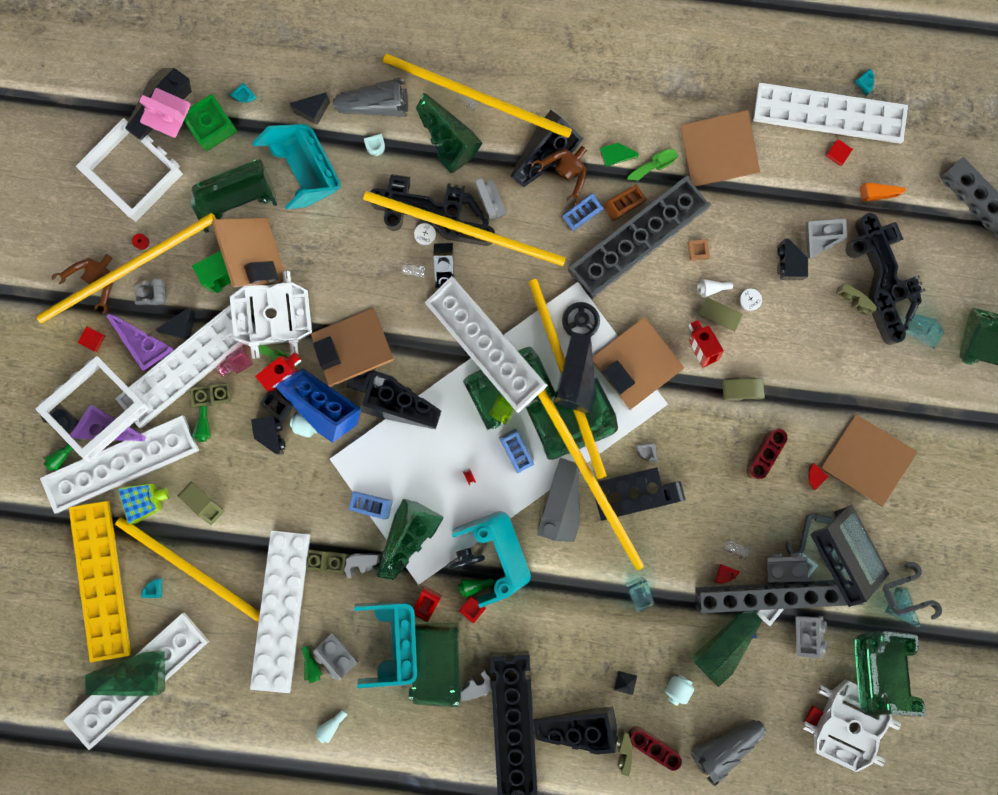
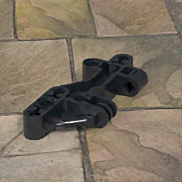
(399, 190)
(885, 278)

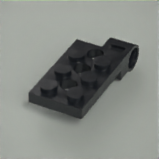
(665, 495)

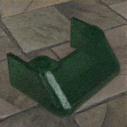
(232, 190)

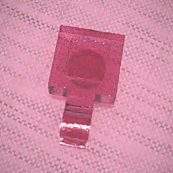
(236, 361)

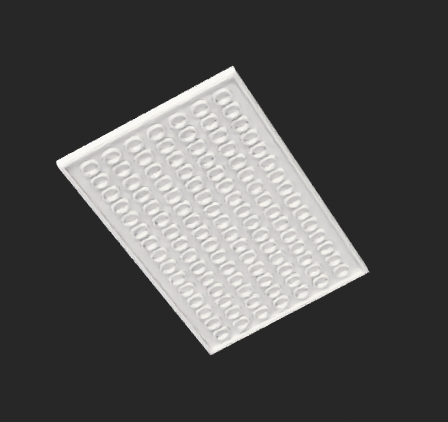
(429, 464)

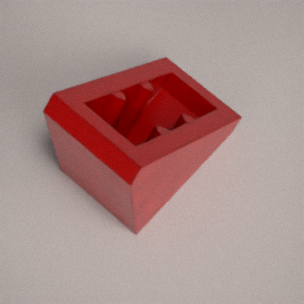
(426, 603)

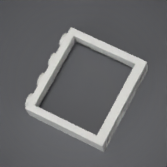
(104, 147)
(111, 431)

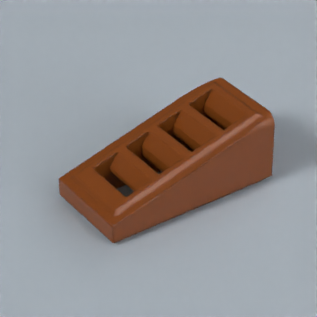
(616, 211)

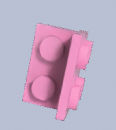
(164, 112)

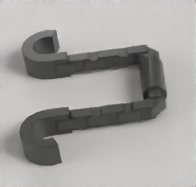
(817, 517)
(892, 602)

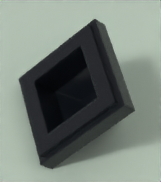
(625, 683)

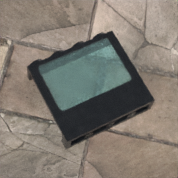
(850, 556)

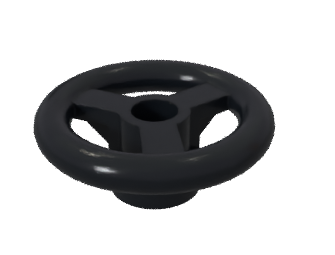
(581, 306)
(465, 558)

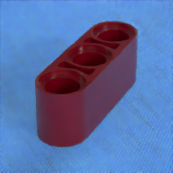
(774, 448)
(659, 756)

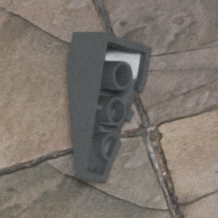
(562, 509)

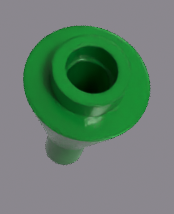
(202, 430)
(57, 458)
(470, 587)
(311, 670)

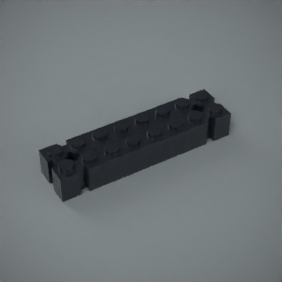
(513, 724)

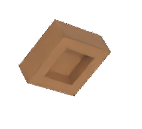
(698, 250)

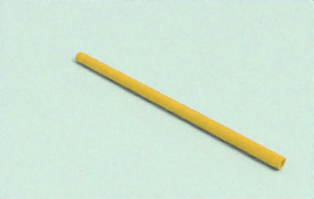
(477, 95)
(463, 228)
(126, 268)
(559, 357)
(591, 480)
(188, 568)

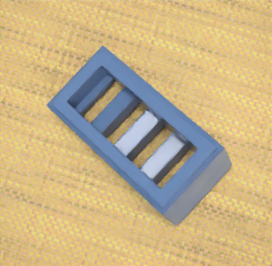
(591, 197)
(514, 433)
(386, 508)

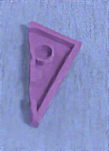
(142, 346)
(95, 421)

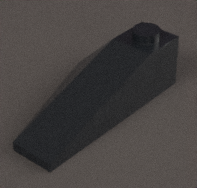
(166, 79)
(542, 145)
(577, 380)
(395, 402)
(585, 730)

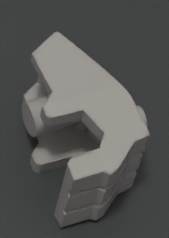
(150, 292)
(363, 561)
(474, 689)

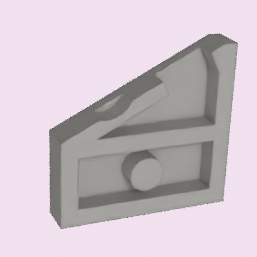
(824, 234)

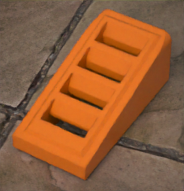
(875, 191)

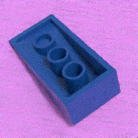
(320, 405)

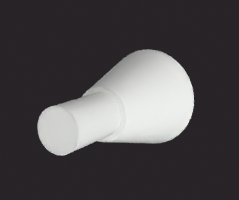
(709, 287)

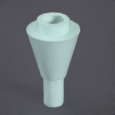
(327, 730)

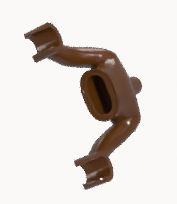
(568, 167)
(93, 271)

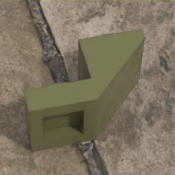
(200, 503)

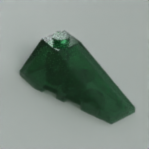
(452, 138)
(408, 531)
(725, 650)
(130, 677)

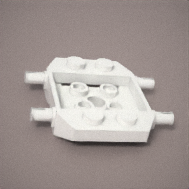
(275, 329)
(836, 722)

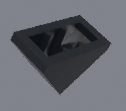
(311, 107)
(179, 326)

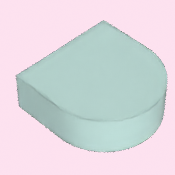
(375, 144)

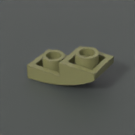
(861, 301)
(720, 314)
(743, 389)
(210, 395)
(326, 561)
(624, 747)

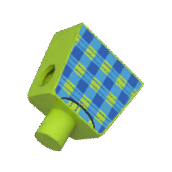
(141, 501)

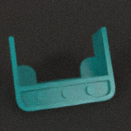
(305, 159)
(501, 531)
(403, 666)

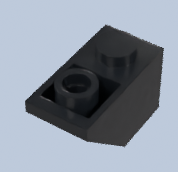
(443, 263)
(792, 263)
(267, 432)

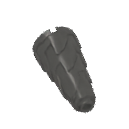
(382, 99)
(726, 751)

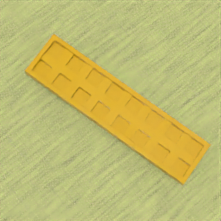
(99, 581)

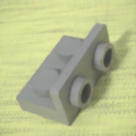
(490, 199)
(787, 569)
(810, 636)
(335, 657)

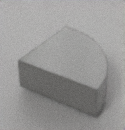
(647, 452)

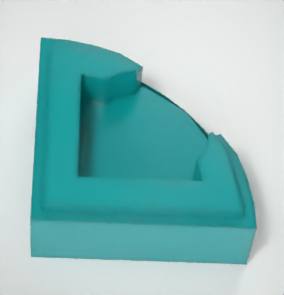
(866, 82)
(243, 94)
(153, 589)

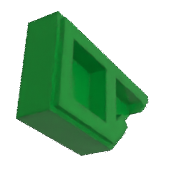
(616, 154)

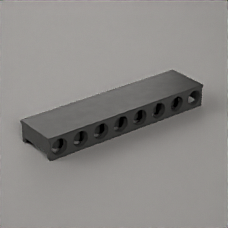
(639, 237)
(768, 596)

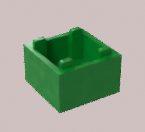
(209, 123)
(212, 272)

